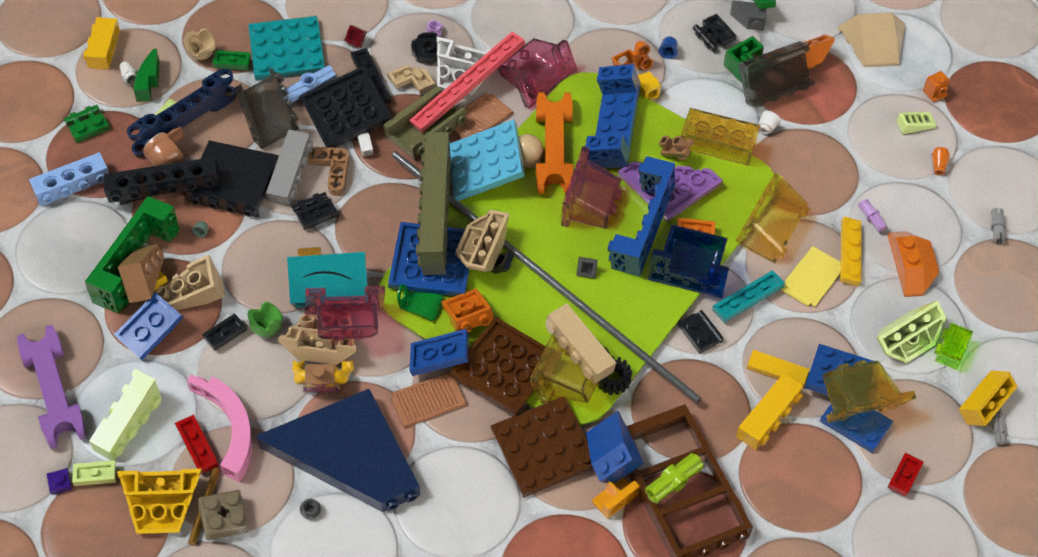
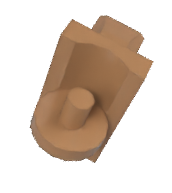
(675, 147)

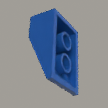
(612, 449)

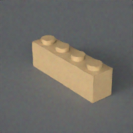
(580, 343)

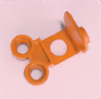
(638, 57)

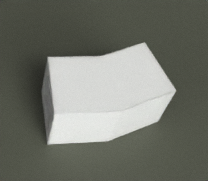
(365, 144)

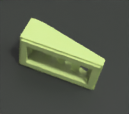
(905, 117)

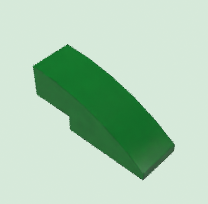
(147, 77)

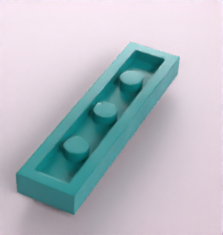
(748, 296)

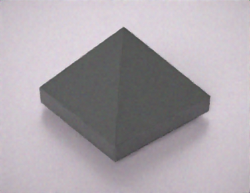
(587, 267)

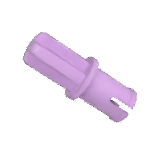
(872, 215)

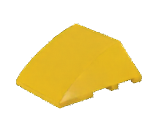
(159, 498)

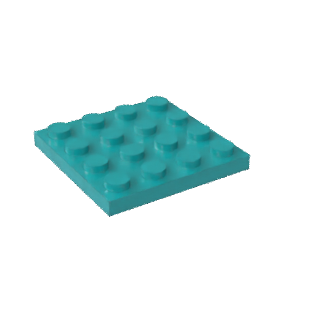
(286, 46)

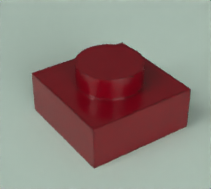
(355, 36)

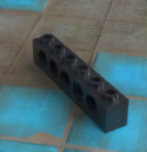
(161, 179)

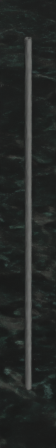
(567, 294)

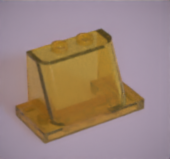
(559, 376)
(861, 390)

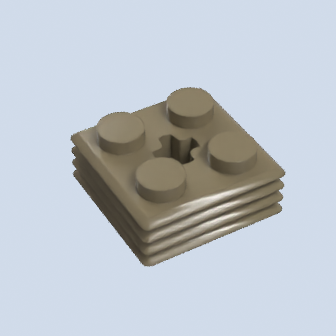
(213, 523)

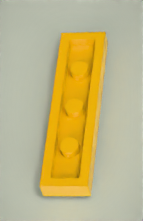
(850, 251)

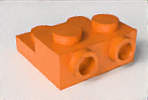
(468, 310)

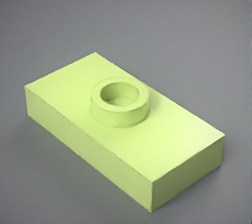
(94, 473)

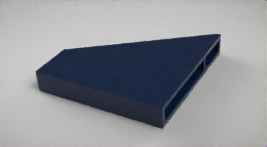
(348, 449)

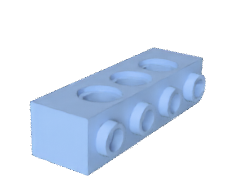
(69, 179)

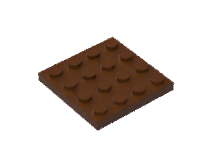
(501, 366)
(543, 446)

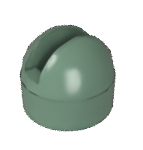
(200, 229)

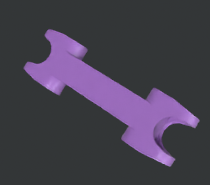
(60, 415)

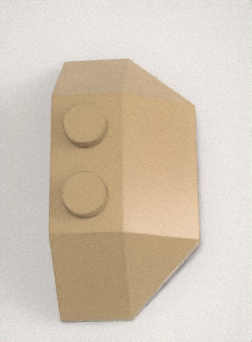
(483, 241)

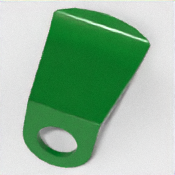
(422, 304)

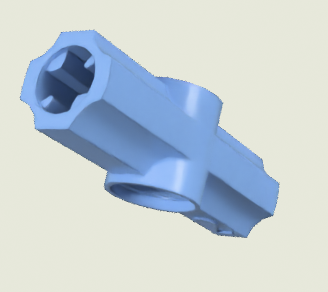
(310, 81)

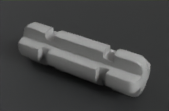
(999, 428)

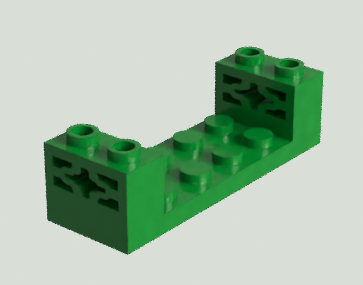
(104, 282)

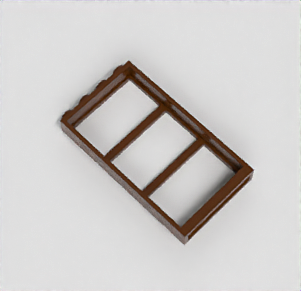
(704, 547)

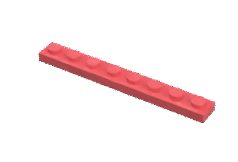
(467, 82)

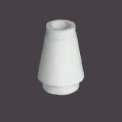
(128, 73)

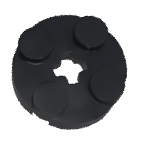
(419, 46)

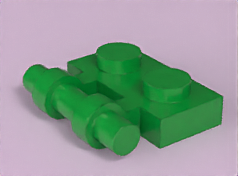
(89, 127)

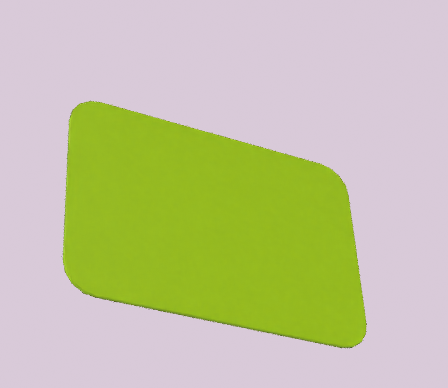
(630, 303)

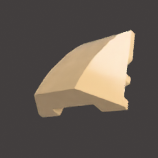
(875, 38)
(305, 344)

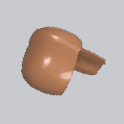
(162, 148)

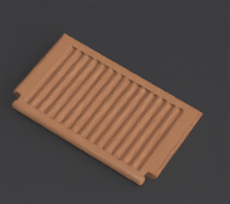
(483, 114)
(427, 399)

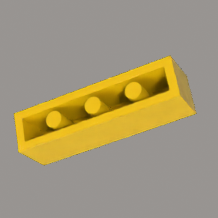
(769, 411)

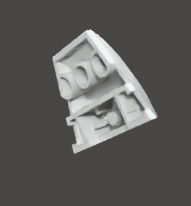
(454, 61)

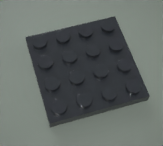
(346, 108)

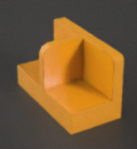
(616, 496)

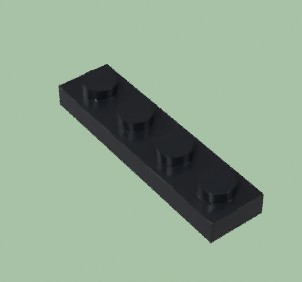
(363, 58)

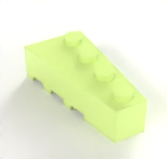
(126, 416)

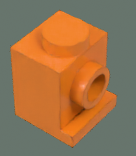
(936, 86)

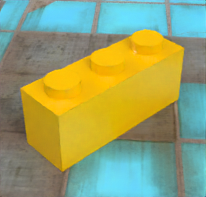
(102, 43)
(988, 398)

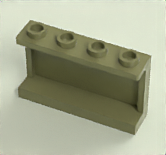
(408, 137)

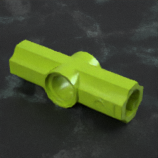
(674, 478)

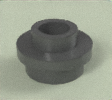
(310, 503)

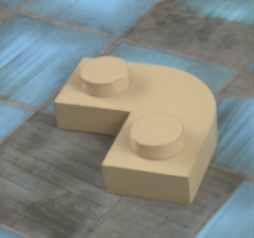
(418, 77)

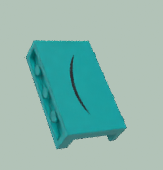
(338, 273)

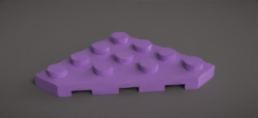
(689, 187)

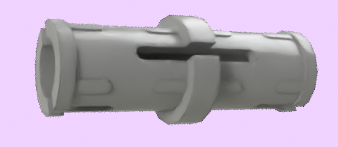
(998, 226)

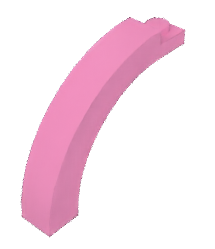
(240, 449)

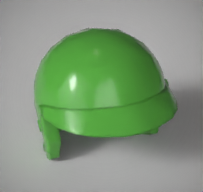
(266, 320)

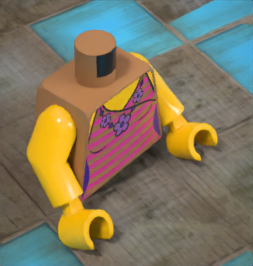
(321, 376)

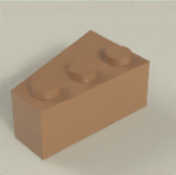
(141, 272)

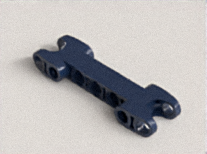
(207, 98)

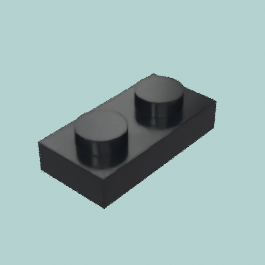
(224, 332)

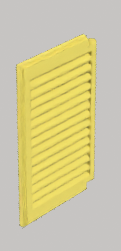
(812, 277)

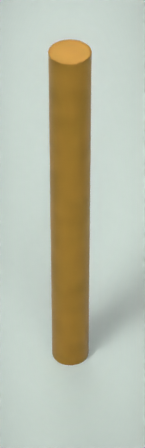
(198, 522)

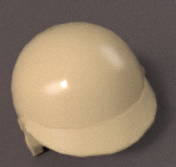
(199, 44)
(531, 150)

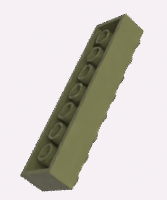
(434, 204)

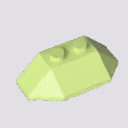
(912, 332)

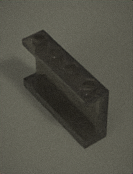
(775, 74)
(268, 109)

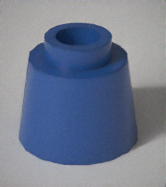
(668, 47)

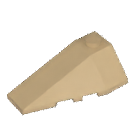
(194, 286)

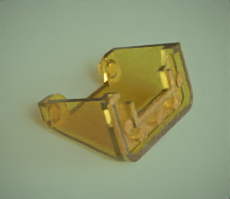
(773, 219)

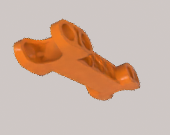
(554, 115)

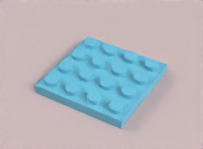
(486, 160)

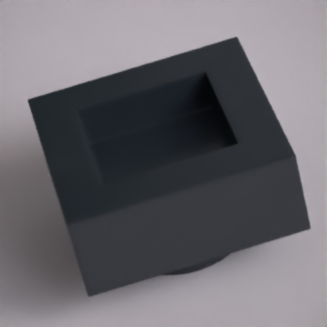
(503, 262)

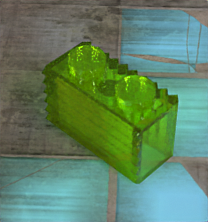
(954, 345)

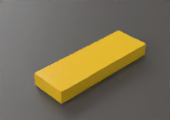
(775, 367)

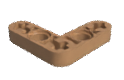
(334, 164)

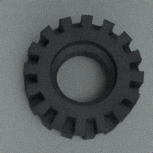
(620, 384)

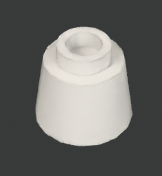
(768, 122)

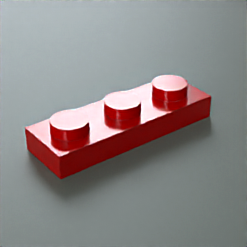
(196, 444)

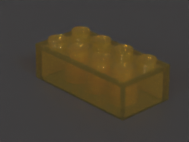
(721, 136)

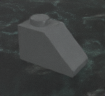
(748, 15)

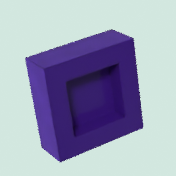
(59, 481)

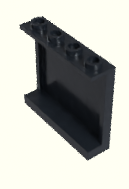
(243, 179)

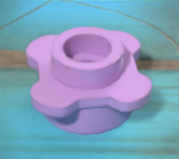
(435, 27)

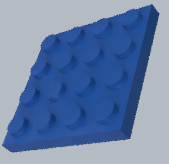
(406, 269)

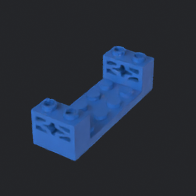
(616, 117)
(631, 254)

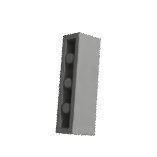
(289, 168)

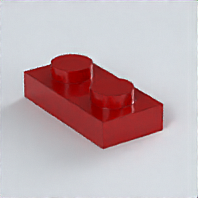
(905, 474)

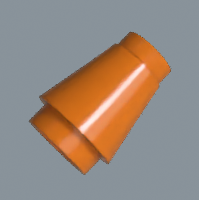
(940, 159)

